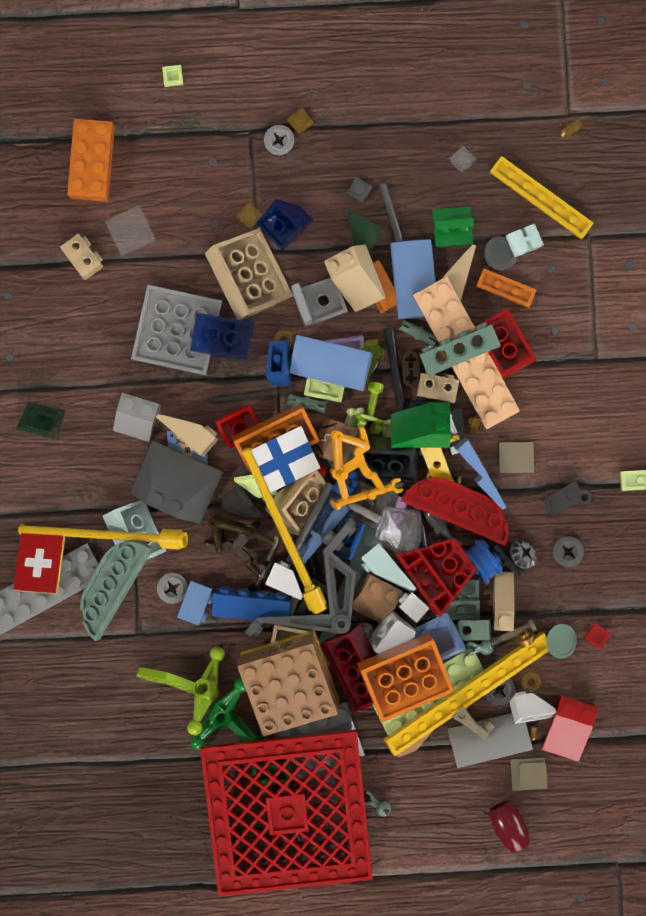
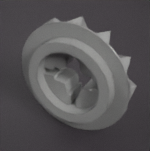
(280, 131)
(163, 585)

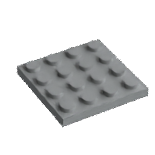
(168, 328)

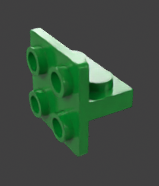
(453, 227)

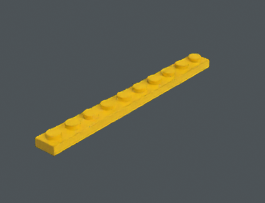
(465, 695)

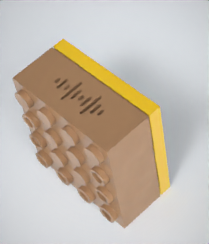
(288, 683)

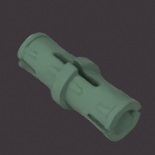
(418, 332)
(307, 403)

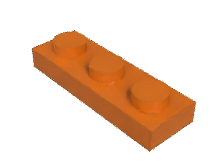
(506, 288)

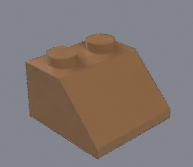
(375, 597)

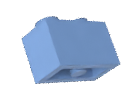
(195, 603)

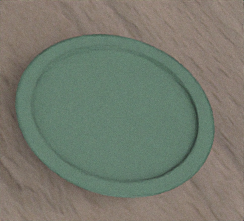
(561, 641)

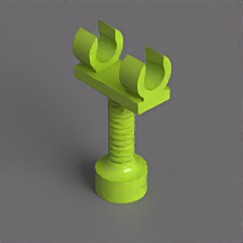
(360, 419)

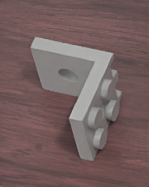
(308, 305)

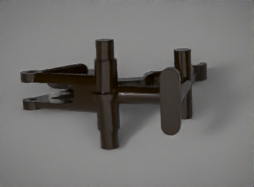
(246, 532)

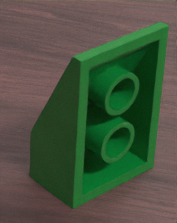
(422, 426)

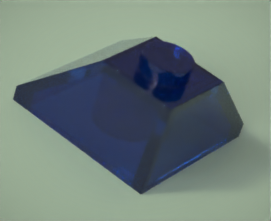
(284, 222)

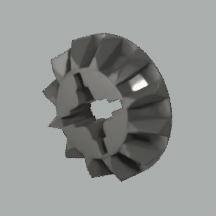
(558, 551)
(516, 552)
(499, 699)

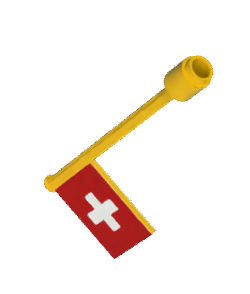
(43, 547)

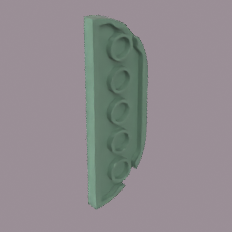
(111, 584)

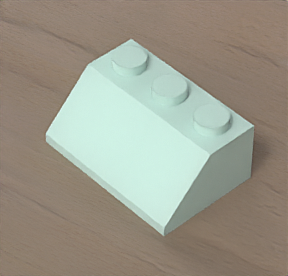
(135, 519)

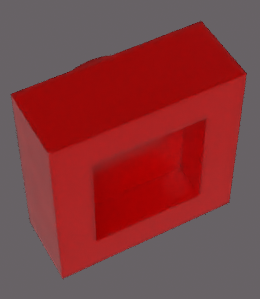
(597, 636)

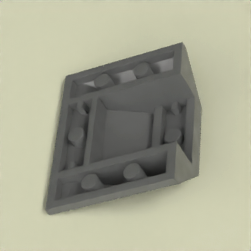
(176, 483)

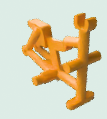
(340, 470)

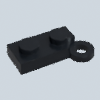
(565, 498)

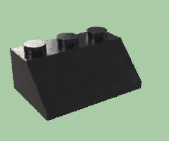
(391, 462)

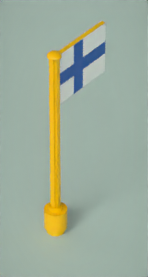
(273, 467)

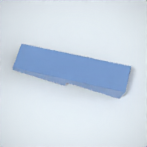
(483, 480)
(326, 520)

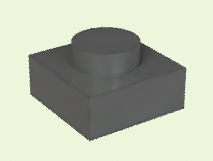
(359, 190)

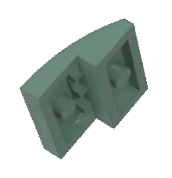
(466, 603)

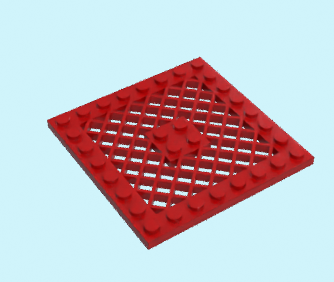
(286, 813)

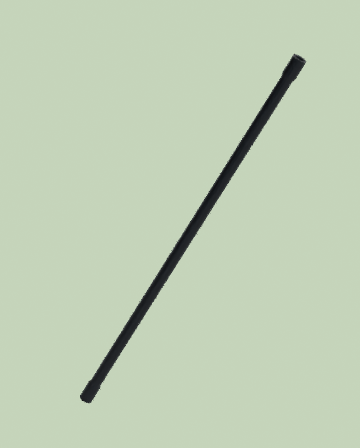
(391, 344)

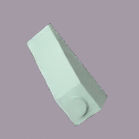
(384, 567)

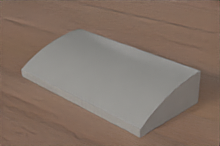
(503, 741)

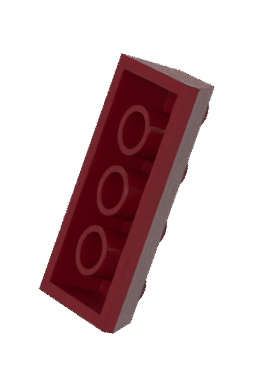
(343, 655)

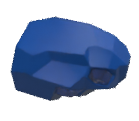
(351, 482)

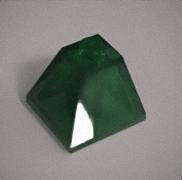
(363, 231)

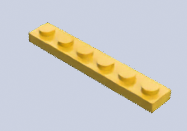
(541, 197)

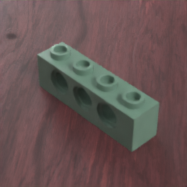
(488, 343)

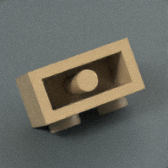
(81, 256)
(438, 388)

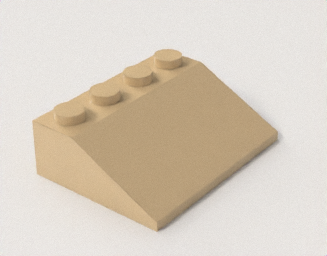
(248, 274)

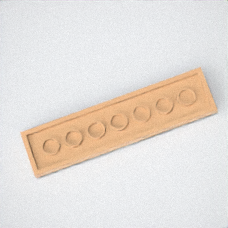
(477, 375)

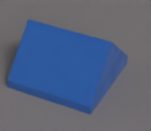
(350, 543)

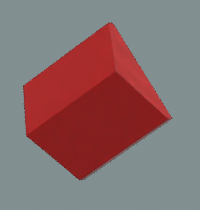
(235, 423)

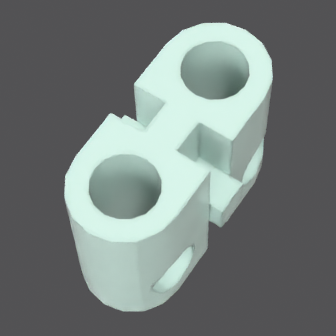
(524, 240)

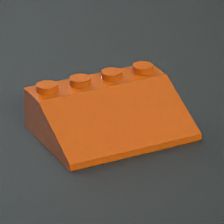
(405, 677)

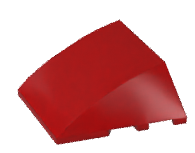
(438, 572)

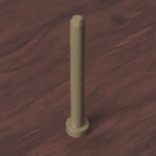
(530, 626)

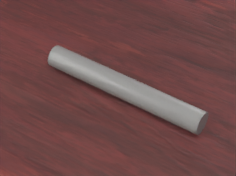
(359, 509)

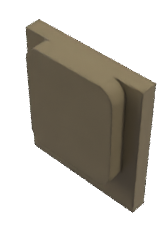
(516, 457)
(528, 773)

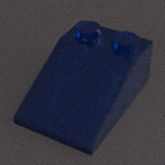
(222, 337)

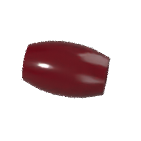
(509, 826)

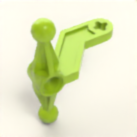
(201, 699)

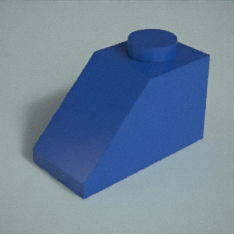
(278, 363)

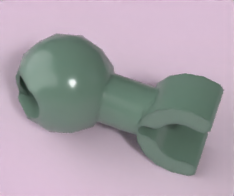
(485, 647)
(380, 806)

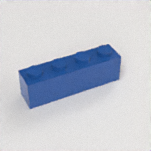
(250, 604)

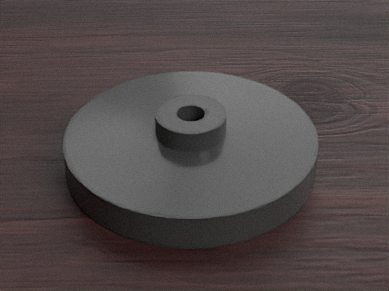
(499, 254)

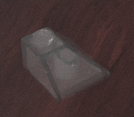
(399, 530)

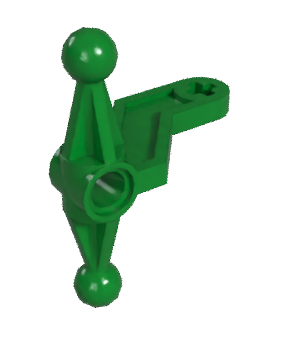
(222, 715)

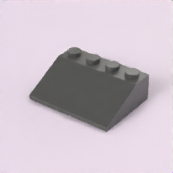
(339, 722)

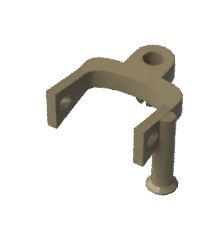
(469, 721)

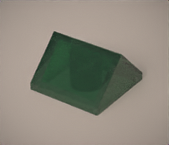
(41, 420)

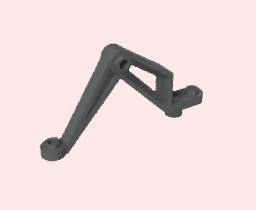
(329, 621)

